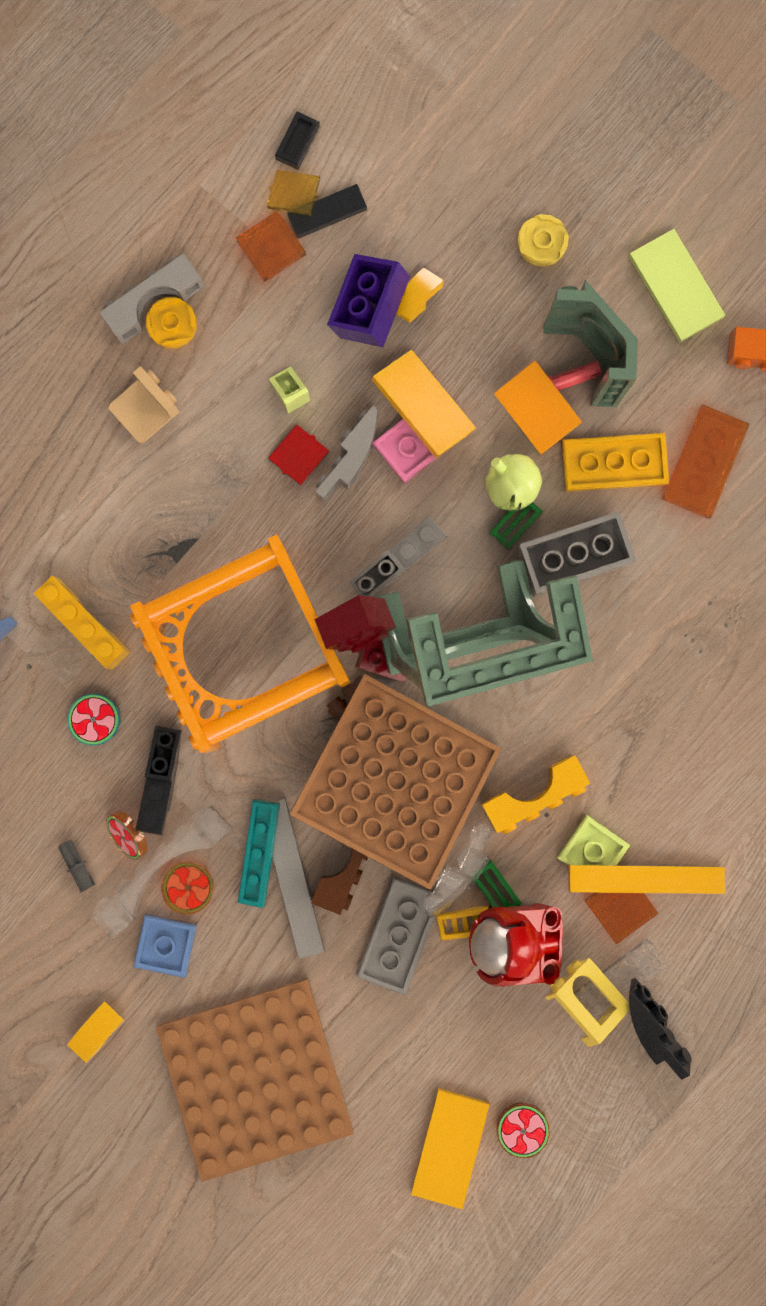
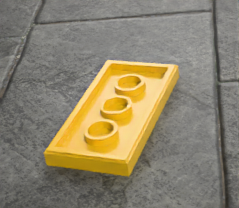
(423, 404)
(615, 462)
(450, 1148)

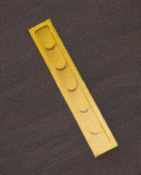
(646, 879)

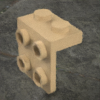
(144, 406)

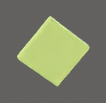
(593, 845)

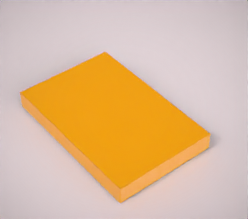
(537, 407)

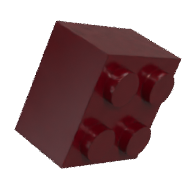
(355, 624)

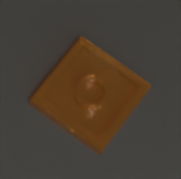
(270, 246)
(621, 912)

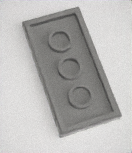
(397, 938)

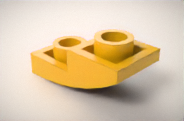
(417, 293)
(95, 1032)

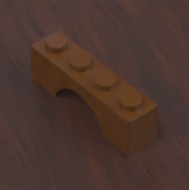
(334, 890)

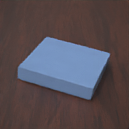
(165, 945)

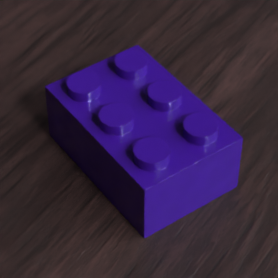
(368, 300)

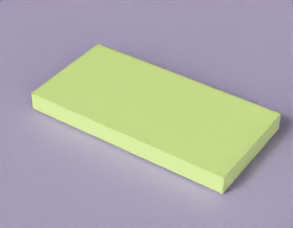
(676, 285)

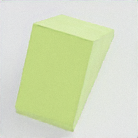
(290, 389)

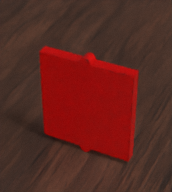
(298, 454)

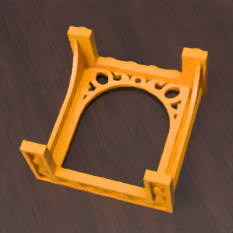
(150, 617)

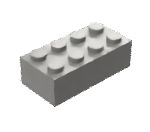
(577, 551)

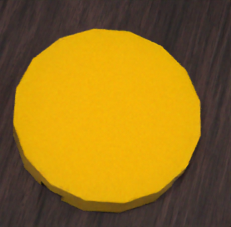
(171, 323)

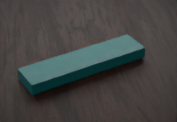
(258, 853)

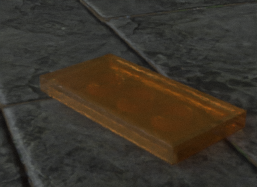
(705, 461)

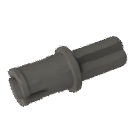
(76, 865)

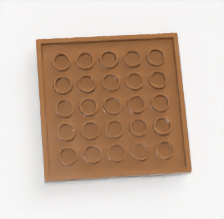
(396, 782)
(254, 1080)

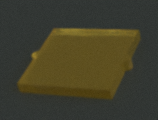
(293, 192)

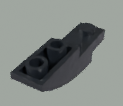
(159, 781)
(651, 1028)

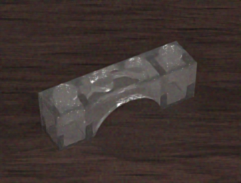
(640, 963)

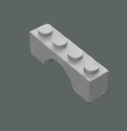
(174, 279)

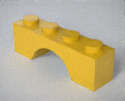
(81, 623)
(565, 779)

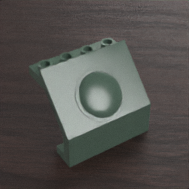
(603, 333)

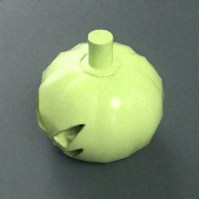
(511, 476)

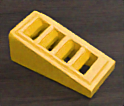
(453, 915)

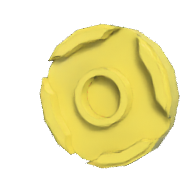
(542, 240)

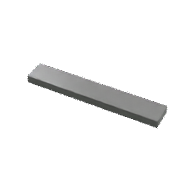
(295, 887)

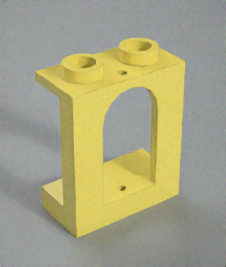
(562, 991)

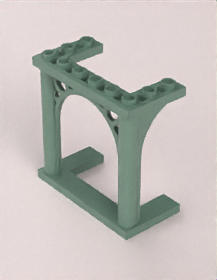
(427, 654)

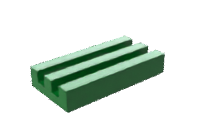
(501, 538)
(490, 864)

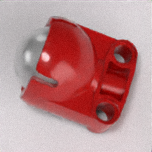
(517, 945)

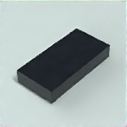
(297, 140)

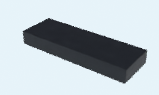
(328, 211)

